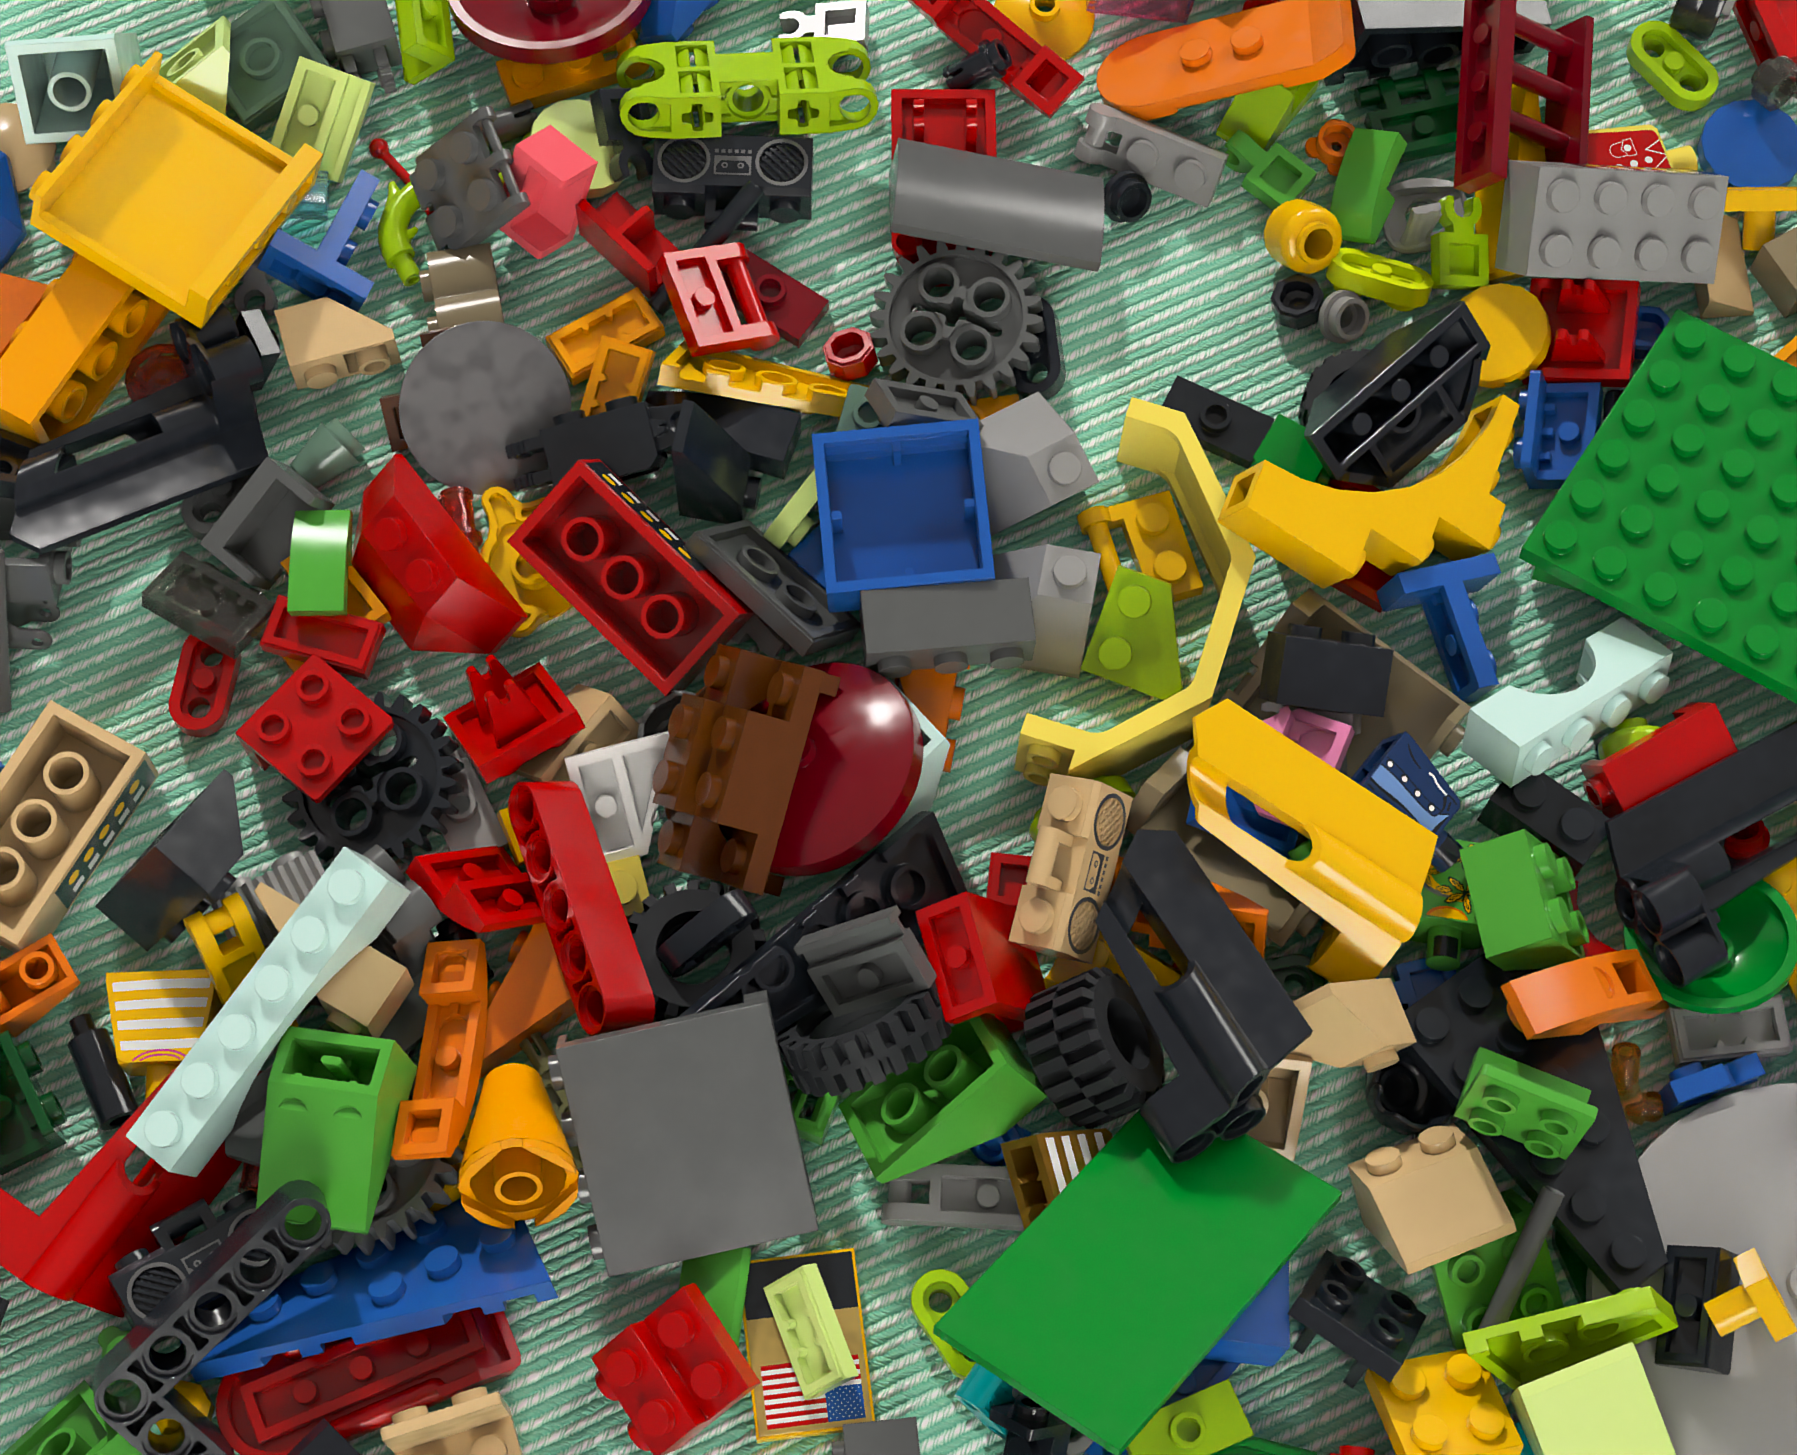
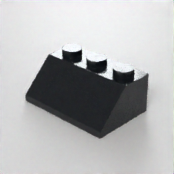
(180, 869)

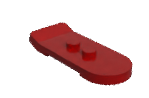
(362, 1383)

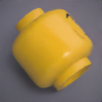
(1302, 236)

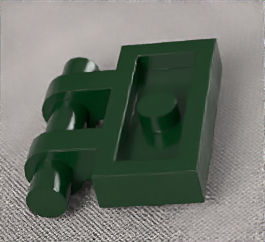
(1425, 125)

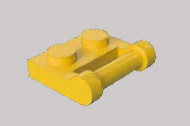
(1153, 538)

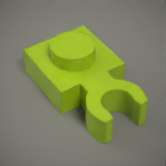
(1458, 254)

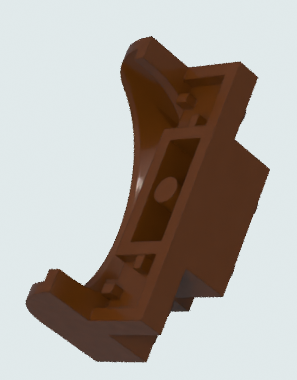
(735, 766)

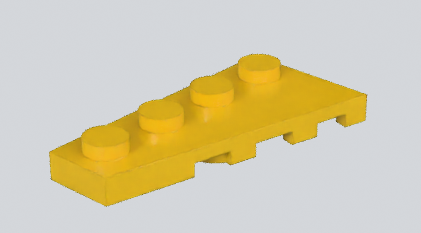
(754, 381)

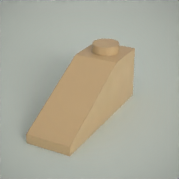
(363, 992)

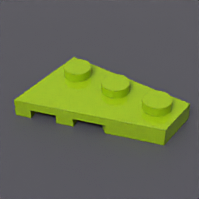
(1566, 1336)

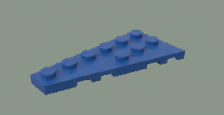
(388, 1293)

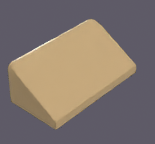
(1731, 289)

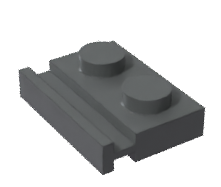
(866, 962)

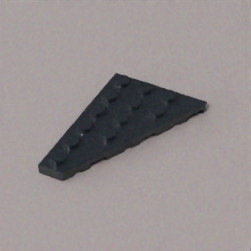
(1605, 1198)

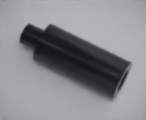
(100, 1073)

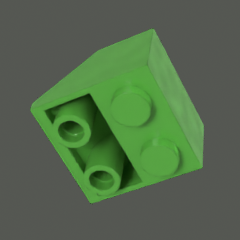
(1523, 902)

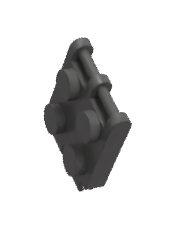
(464, 185)

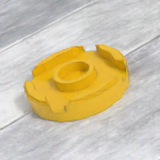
(1515, 329)

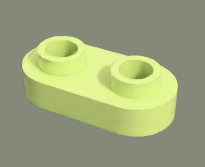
(793, 521)

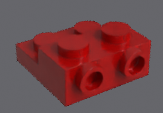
(673, 1372)

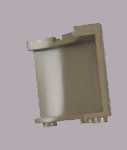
(1412, 705)

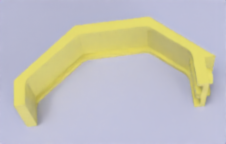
(1164, 444)

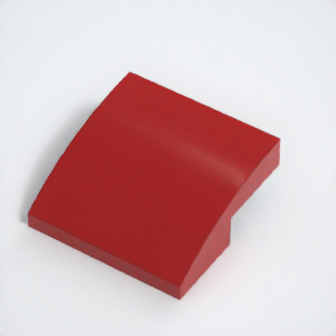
(478, 888)

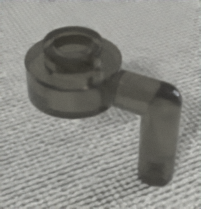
(1774, 82)

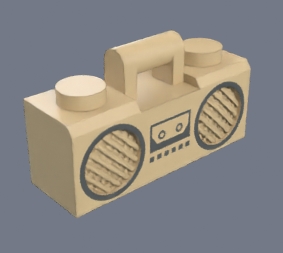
(1071, 868)

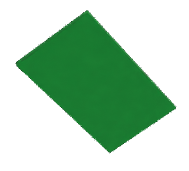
(1135, 1276)

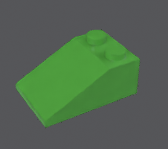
(946, 1103)

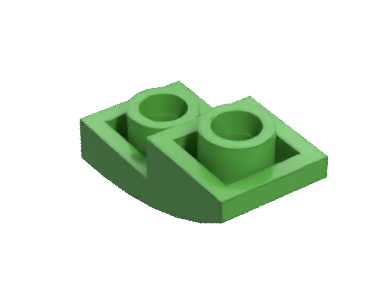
(1360, 190)
(320, 563)

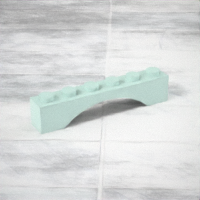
(209, 1085)

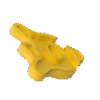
(524, 583)

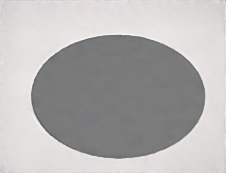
(473, 397)

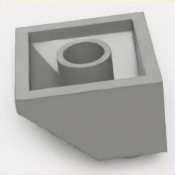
(1030, 461)
(1062, 601)

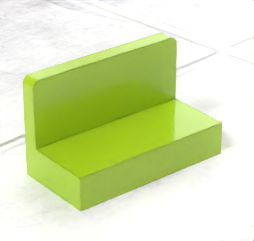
(424, 37)

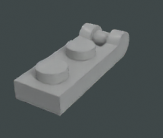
(1153, 152)
(957, 1198)

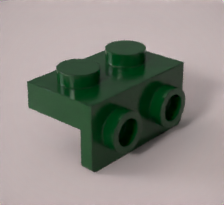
(26, 1114)

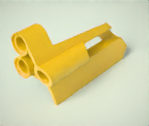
(1364, 852)

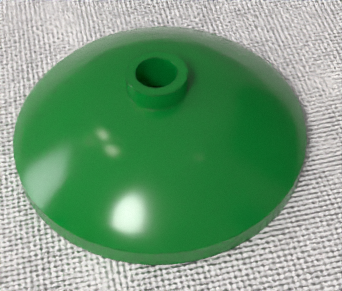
(1762, 951)

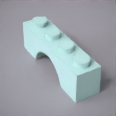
(1526, 731)

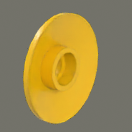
(1062, 29)

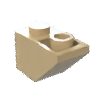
(333, 342)

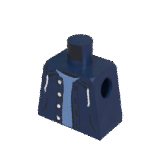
(1411, 783)

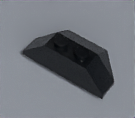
(1399, 399)

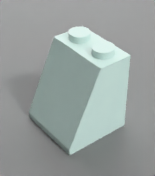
(66, 79)

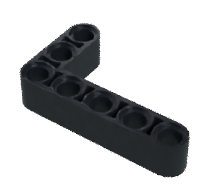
(203, 1329)

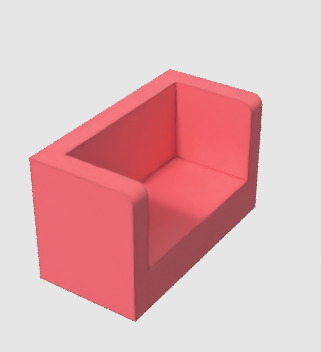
(555, 178)

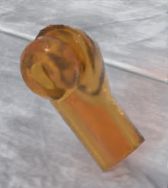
(1625, 1068)

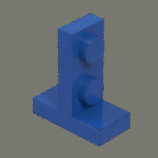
(324, 270)
(1451, 618)

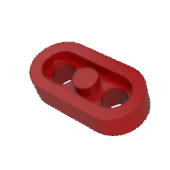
(202, 685)

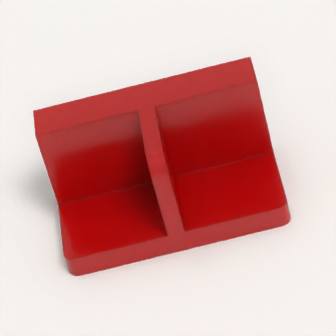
(625, 239)

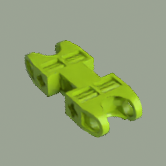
(777, 91)

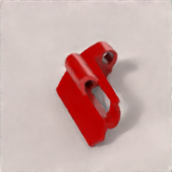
(100, 1220)

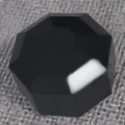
(1297, 301)

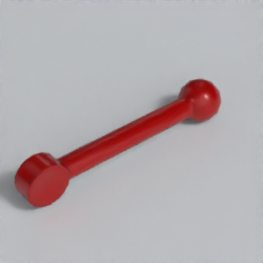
(380, 149)

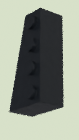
(1416, 31)

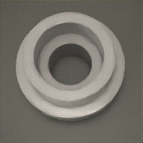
(1343, 317)

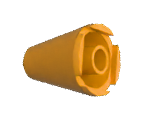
(516, 1153)

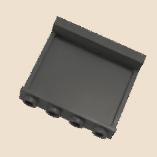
(684, 1136)

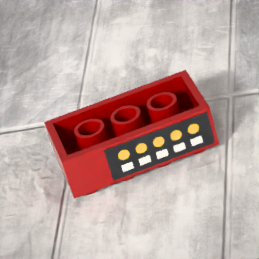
(629, 575)

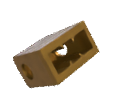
(1047, 1163)

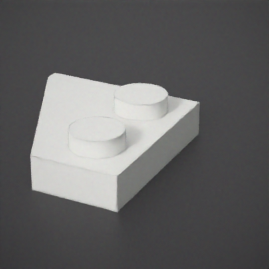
(620, 792)

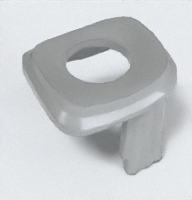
(1416, 234)

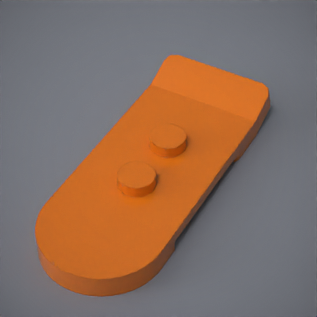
(1228, 57)

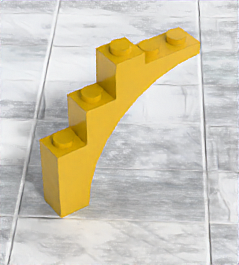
(1333, 531)

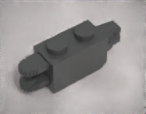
(360, 37)

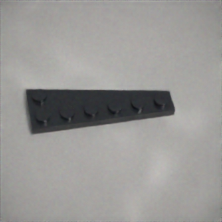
(905, 871)

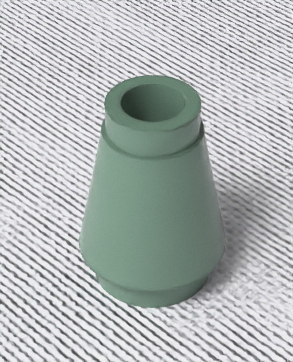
(327, 454)

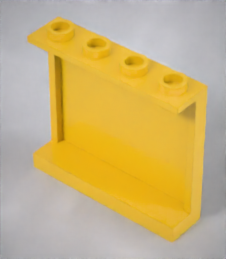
(170, 194)

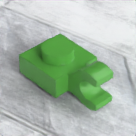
(1271, 175)

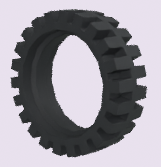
(862, 1045)

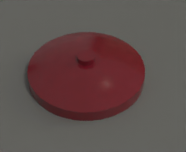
(546, 28)
(852, 774)

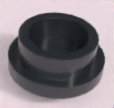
(1126, 197)

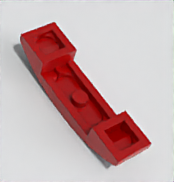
(1036, 71)

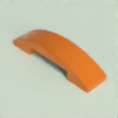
(450, 1053)

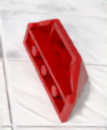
(428, 570)

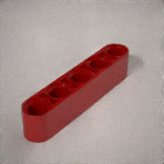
(580, 906)

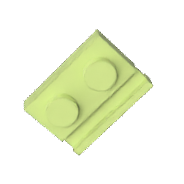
(325, 112)

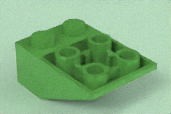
(333, 1121)

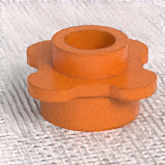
(1331, 133)

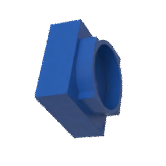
(901, 508)

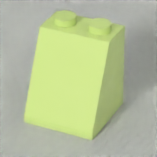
(1594, 1409)

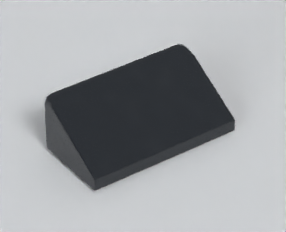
(1689, 1281)

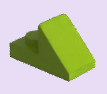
(1265, 112)

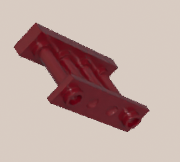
(1487, 89)

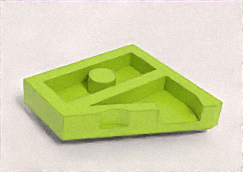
(1137, 636)

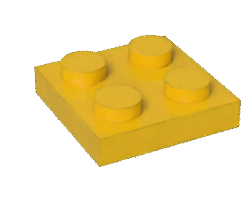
(1444, 1408)

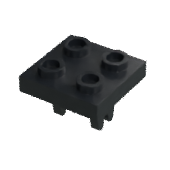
(1357, 1317)

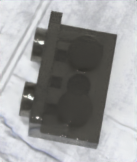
(208, 604)

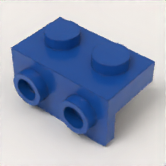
(1557, 428)

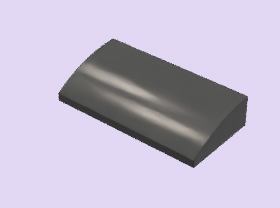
(996, 204)

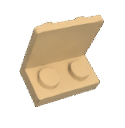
(472, 1426)

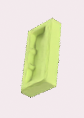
(810, 1331)

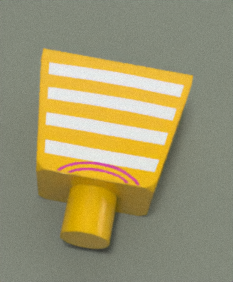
(158, 1018)

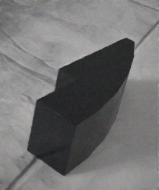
(760, 429)

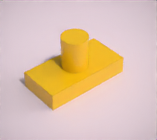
(1759, 211)
(1751, 1300)

